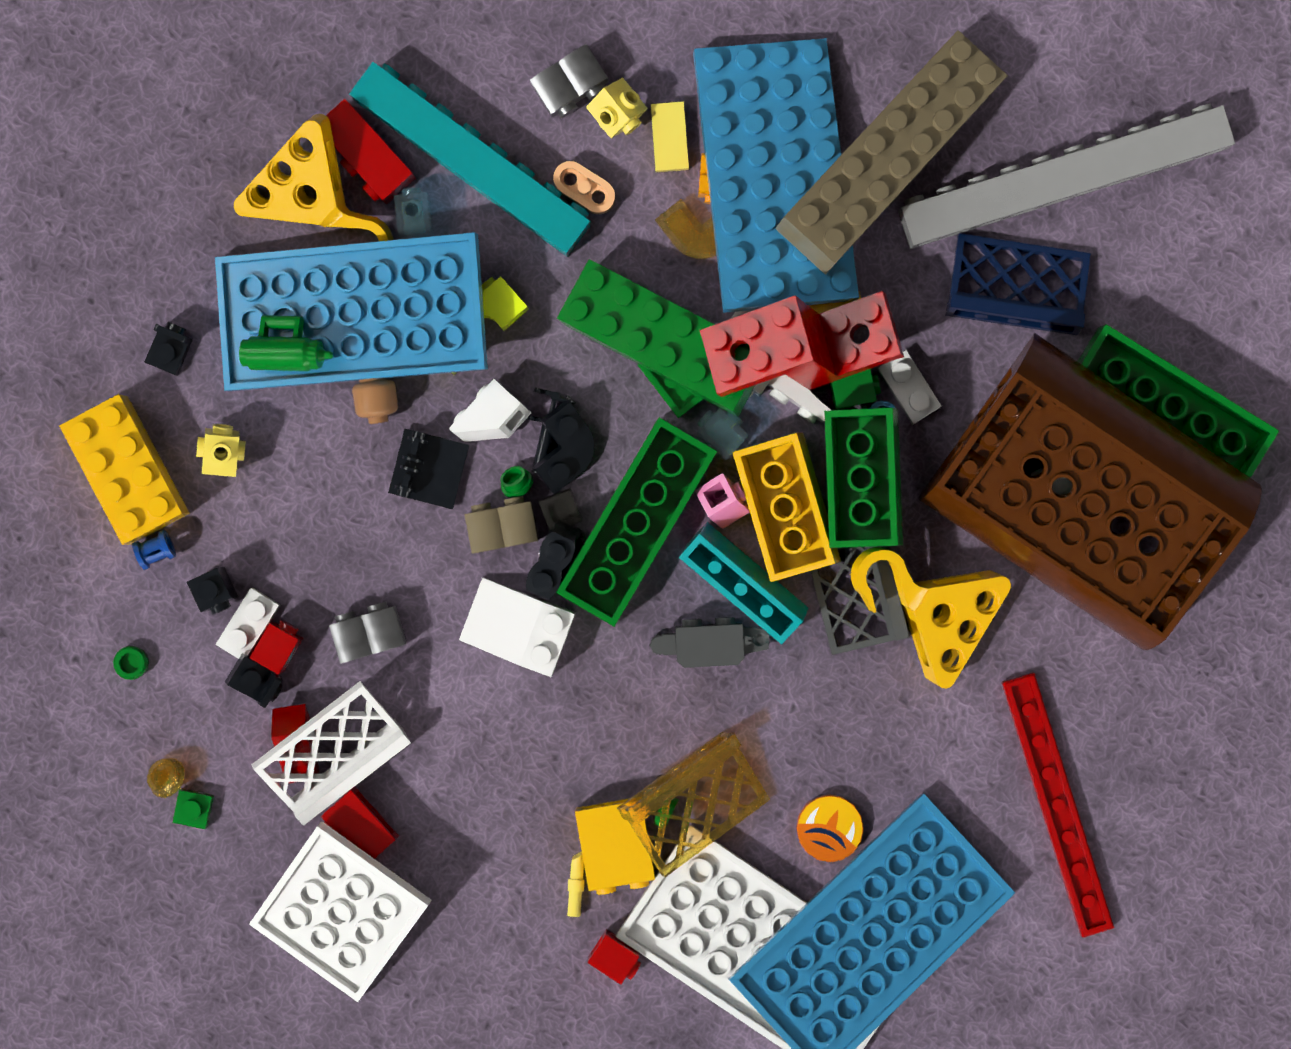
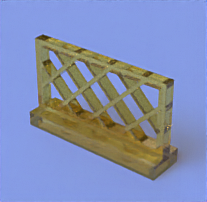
(685, 776)

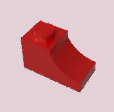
(285, 722)

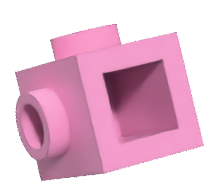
(723, 500)

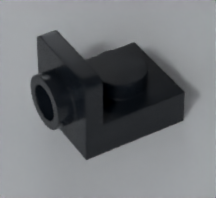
(168, 348)
(254, 680)

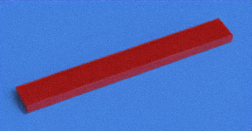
(1057, 805)

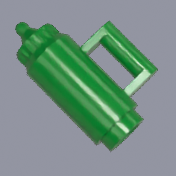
(282, 353)

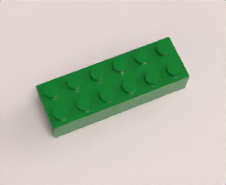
(647, 332)
(1179, 399)
(636, 522)

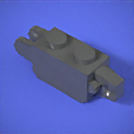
(710, 644)

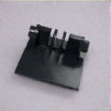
(428, 468)

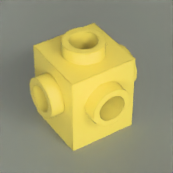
(617, 108)
(220, 462)

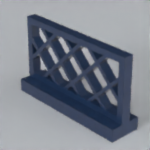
(1021, 312)

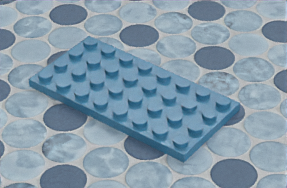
(765, 145)
(371, 304)
(873, 933)

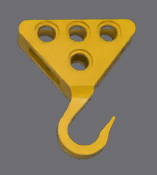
(314, 169)
(919, 599)

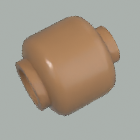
(375, 399)

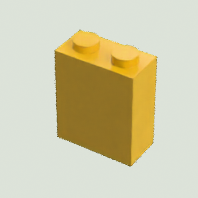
(612, 849)

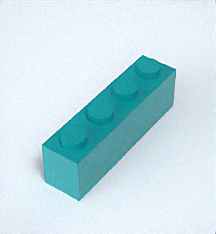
(744, 583)

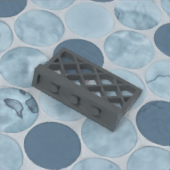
(888, 596)

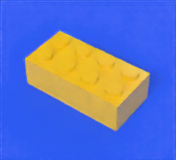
(124, 469)
(786, 506)

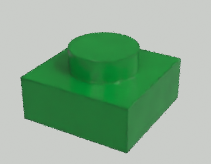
(193, 808)

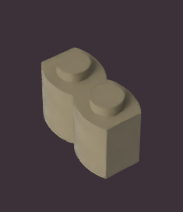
(501, 526)

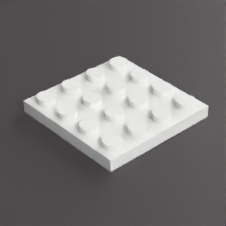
(340, 911)

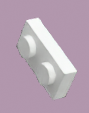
(909, 388)
(248, 623)

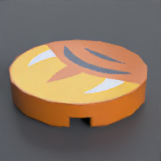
(829, 828)

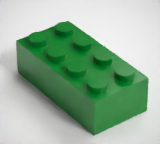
(863, 477)

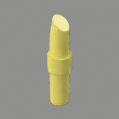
(576, 886)

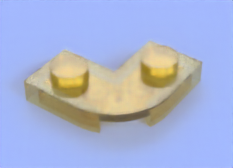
(687, 232)

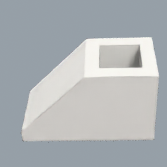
(490, 416)

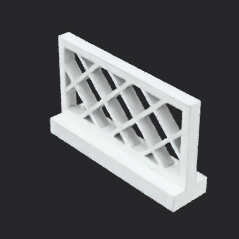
(346, 768)

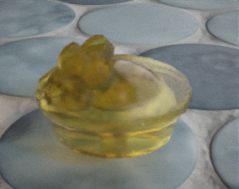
(166, 777)

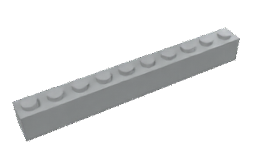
(1067, 176)

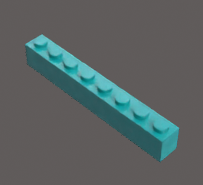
(471, 159)

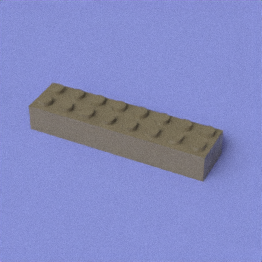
(890, 152)

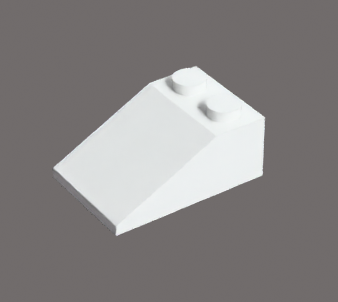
(517, 627)

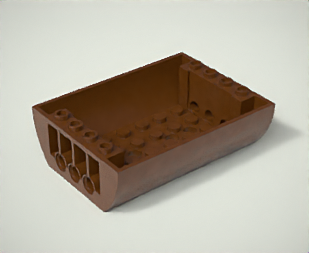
(1119, 465)

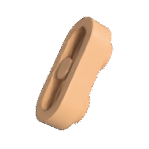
(584, 188)

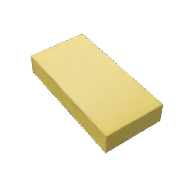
(669, 136)

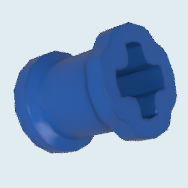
(154, 549)

